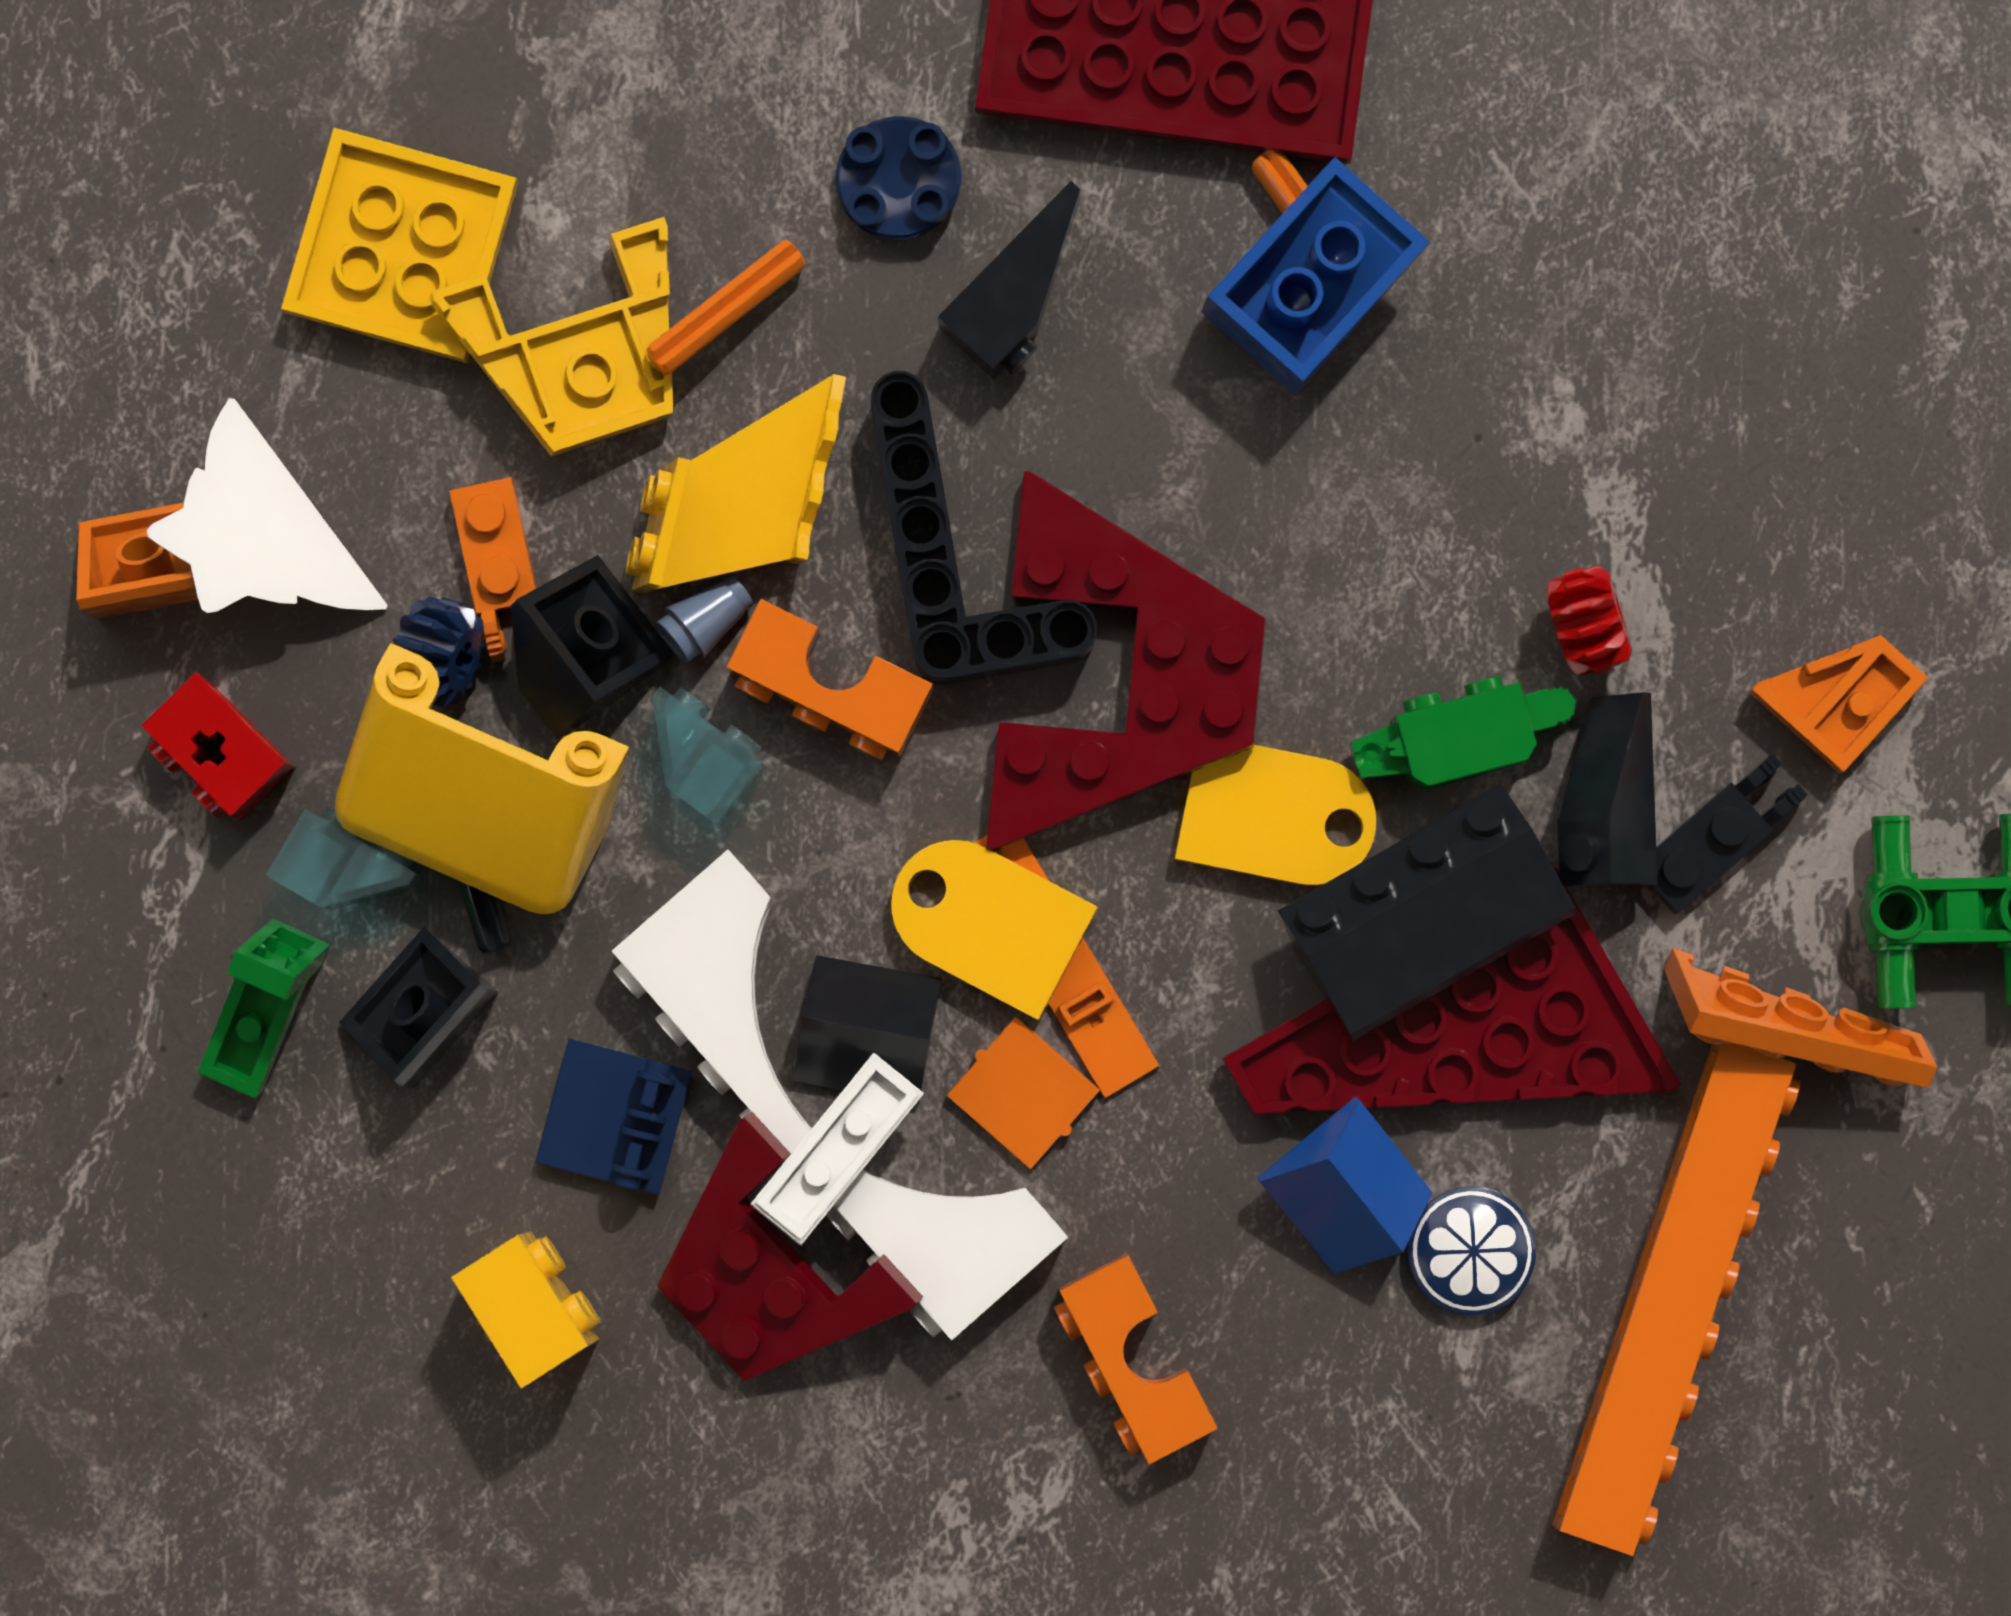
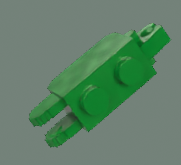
(1463, 736)

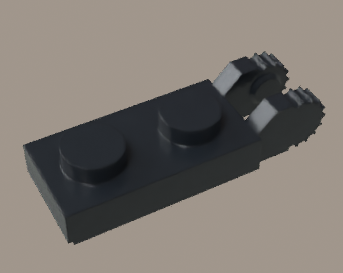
(1718, 837)

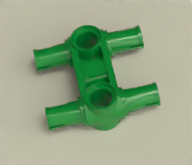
(1936, 908)

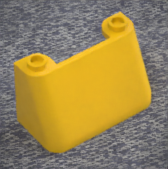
(471, 800)

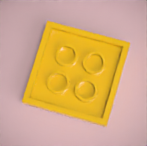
(389, 233)

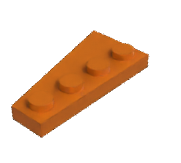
(1795, 1026)

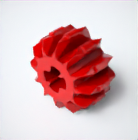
(1589, 620)

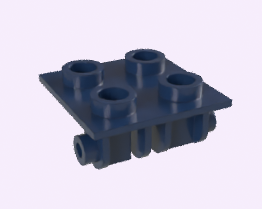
(614, 1116)

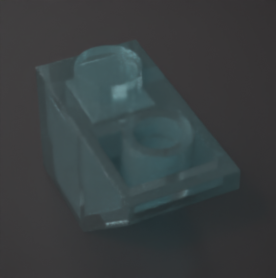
(700, 761)
(336, 867)

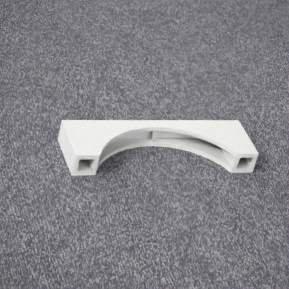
(701, 971)

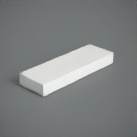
(837, 1149)

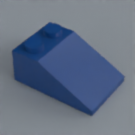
(1314, 276)

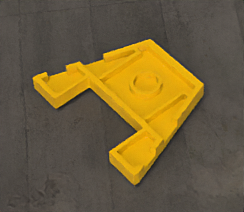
(584, 372)

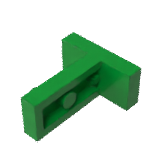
(260, 1005)

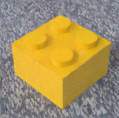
(528, 1306)

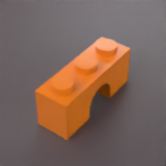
(877, 710)
(1158, 1412)

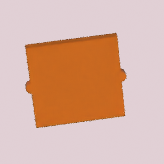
(1023, 1092)

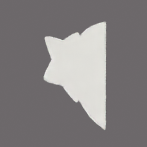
(256, 530)

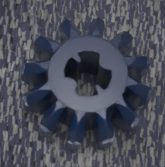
(446, 638)

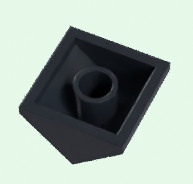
(417, 1009)
(862, 1012)

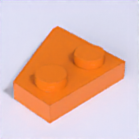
(1842, 698)

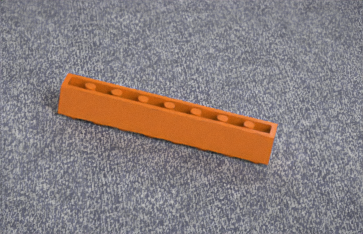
(1675, 1297)

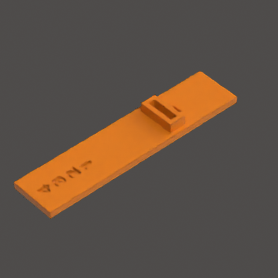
(1091, 1008)

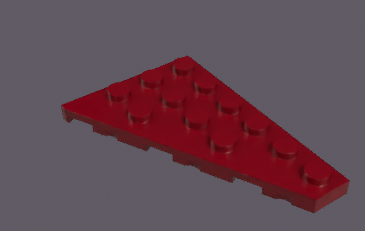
(1520, 1028)

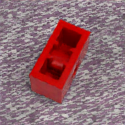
(252, 760)

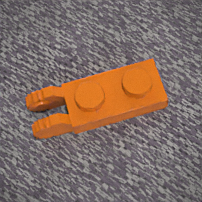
(493, 553)

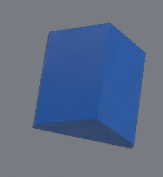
(1349, 1190)

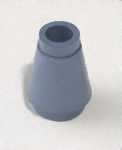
(703, 619)

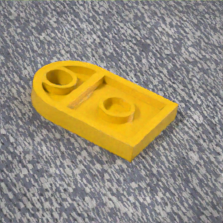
(1269, 815)
(995, 924)

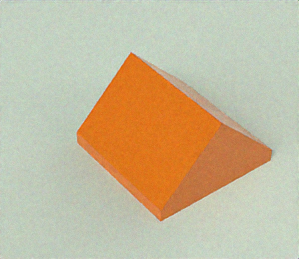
(125, 569)

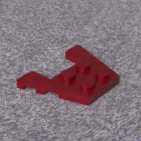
(750, 1286)

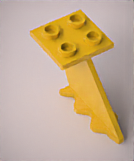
(742, 499)

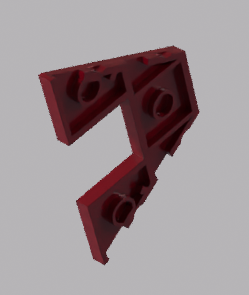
(1189, 674)

